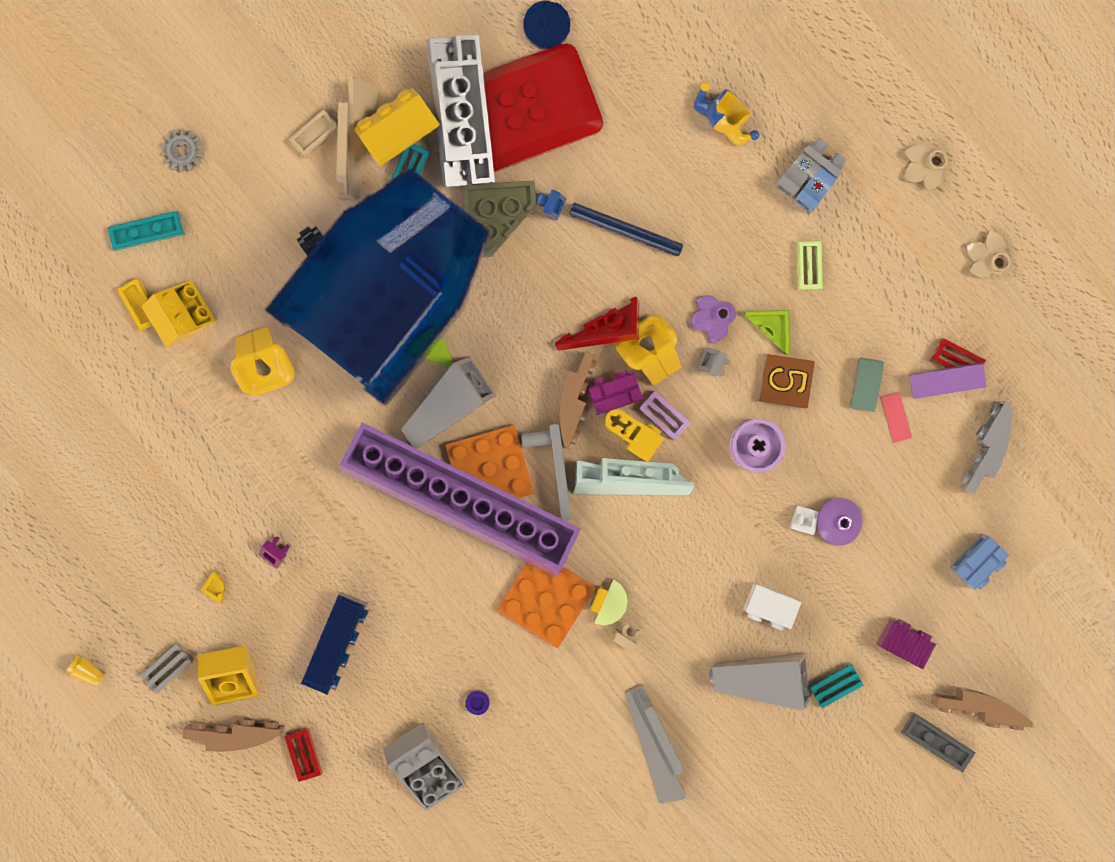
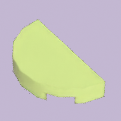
(613, 606)

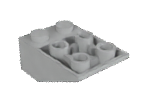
(423, 766)

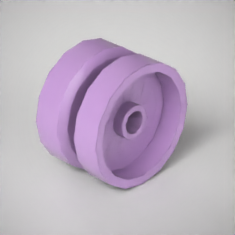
(770, 450)

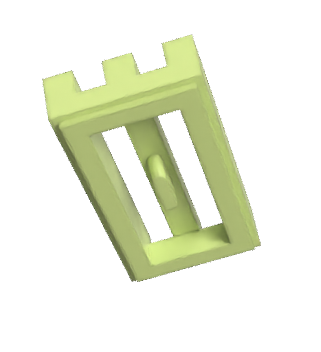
(800, 269)

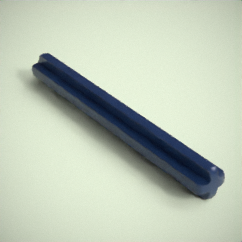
(626, 229)

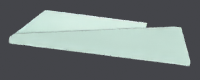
(629, 478)

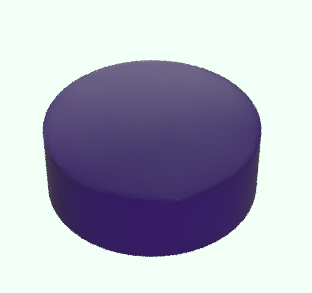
(477, 702)

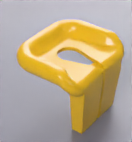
(258, 346)
(658, 362)

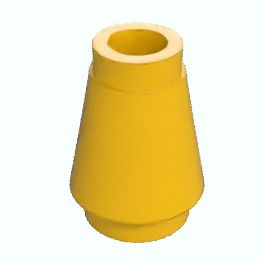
(85, 671)

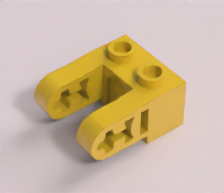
(641, 439)

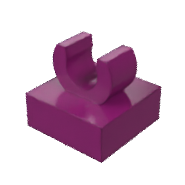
(272, 553)

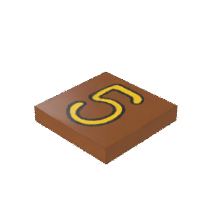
(787, 381)

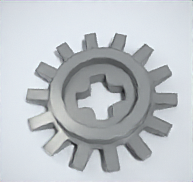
(182, 140)

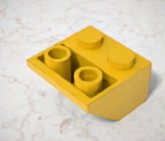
(178, 313)

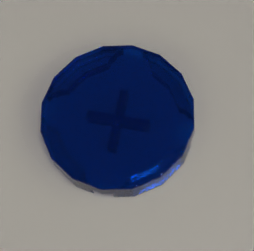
(546, 24)

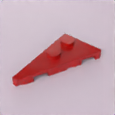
(609, 328)

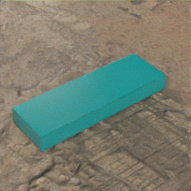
(146, 230)

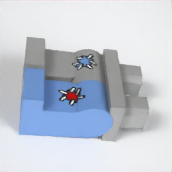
(817, 170)

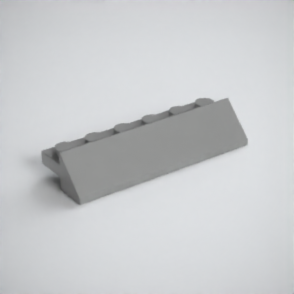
(460, 110)

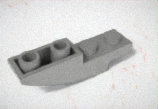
(994, 439)

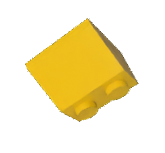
(227, 675)

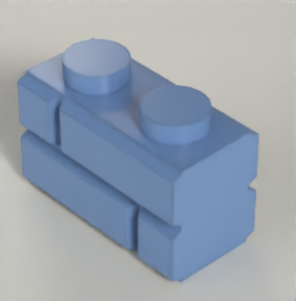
(980, 562)

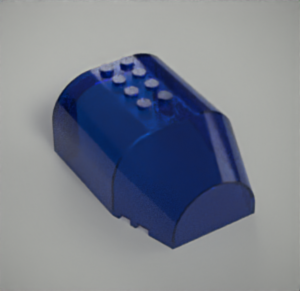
(385, 282)

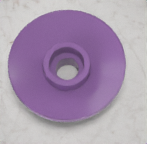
(830, 517)

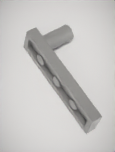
(546, 438)

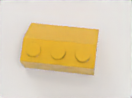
(396, 126)

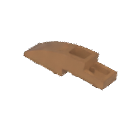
(571, 408)
(989, 708)
(243, 735)

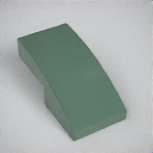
(867, 384)

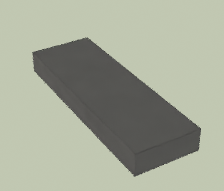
(938, 742)

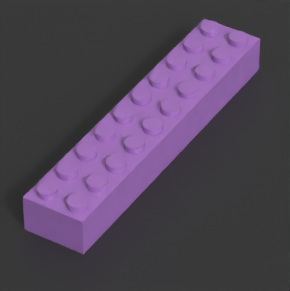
(459, 499)

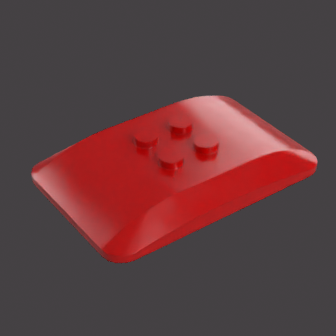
(539, 105)

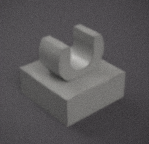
(712, 361)

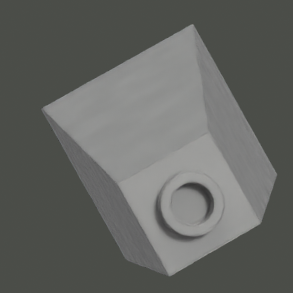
(451, 400)
(771, 680)

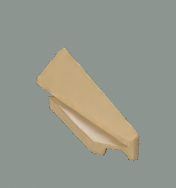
(350, 148)

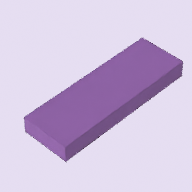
(947, 380)

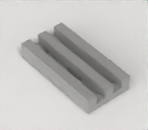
(152, 681)

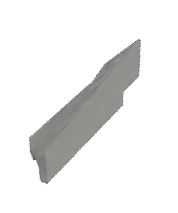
(656, 746)

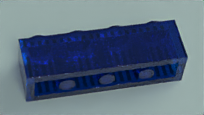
(334, 643)

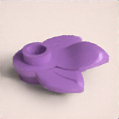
(709, 319)

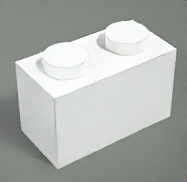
(771, 606)

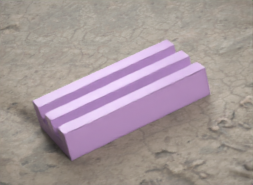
(680, 429)

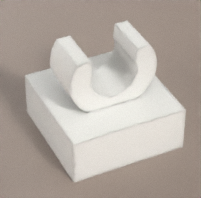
(804, 520)

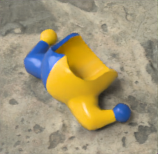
(725, 114)

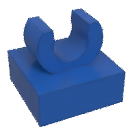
(552, 204)

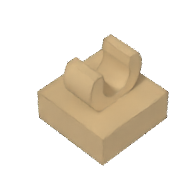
(625, 640)

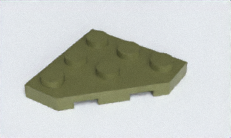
(499, 208)

